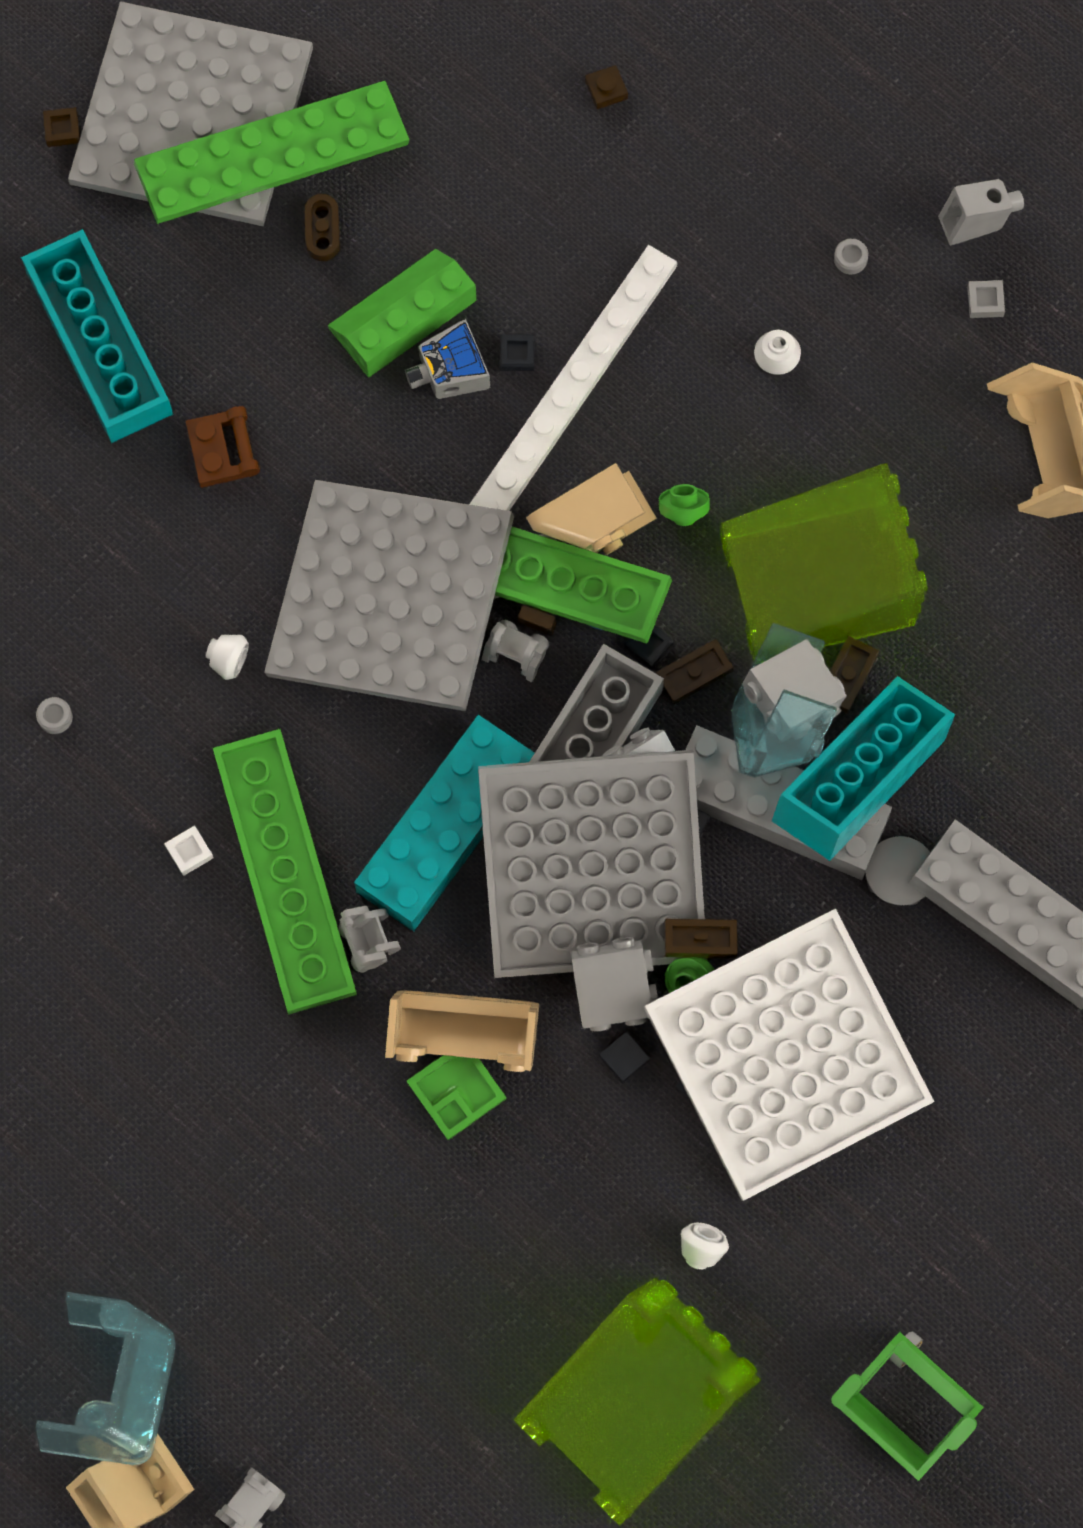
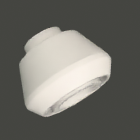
(777, 352)
(227, 655)
(703, 1245)

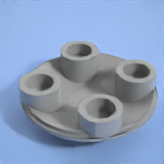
(893, 867)

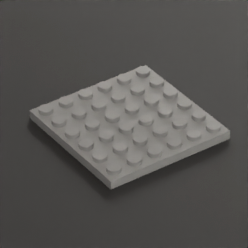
(180, 81)
(390, 595)
(588, 855)

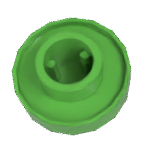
(684, 504)
(684, 971)

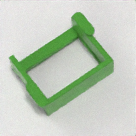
(889, 1435)

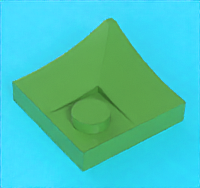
(456, 1092)

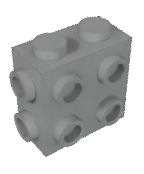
(795, 670)
(613, 983)

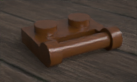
(211, 451)

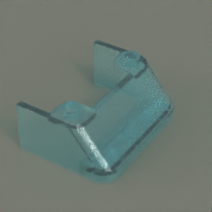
(795, 725)
(129, 1423)

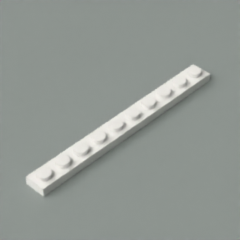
(576, 381)

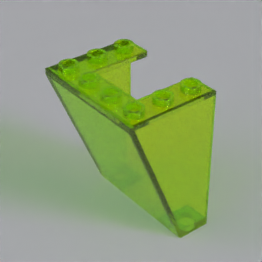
(828, 561)
(639, 1396)

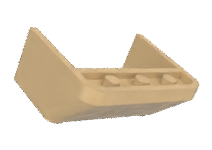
(1054, 413)
(596, 512)
(462, 1028)

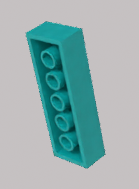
(97, 336)
(862, 768)
(437, 828)

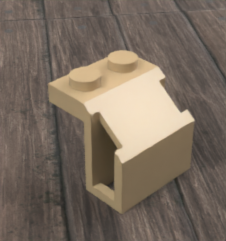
(130, 1494)

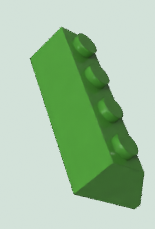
(404, 311)

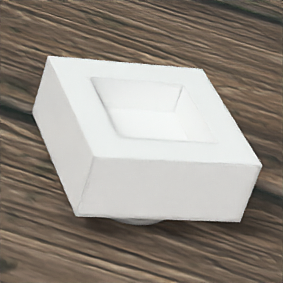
(188, 850)

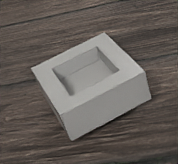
(986, 299)

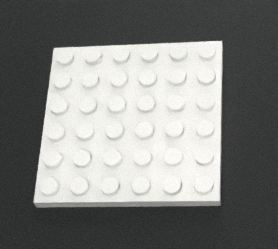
(788, 1054)

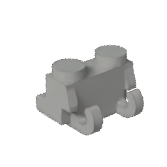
(517, 646)
(366, 937)
(251, 1502)

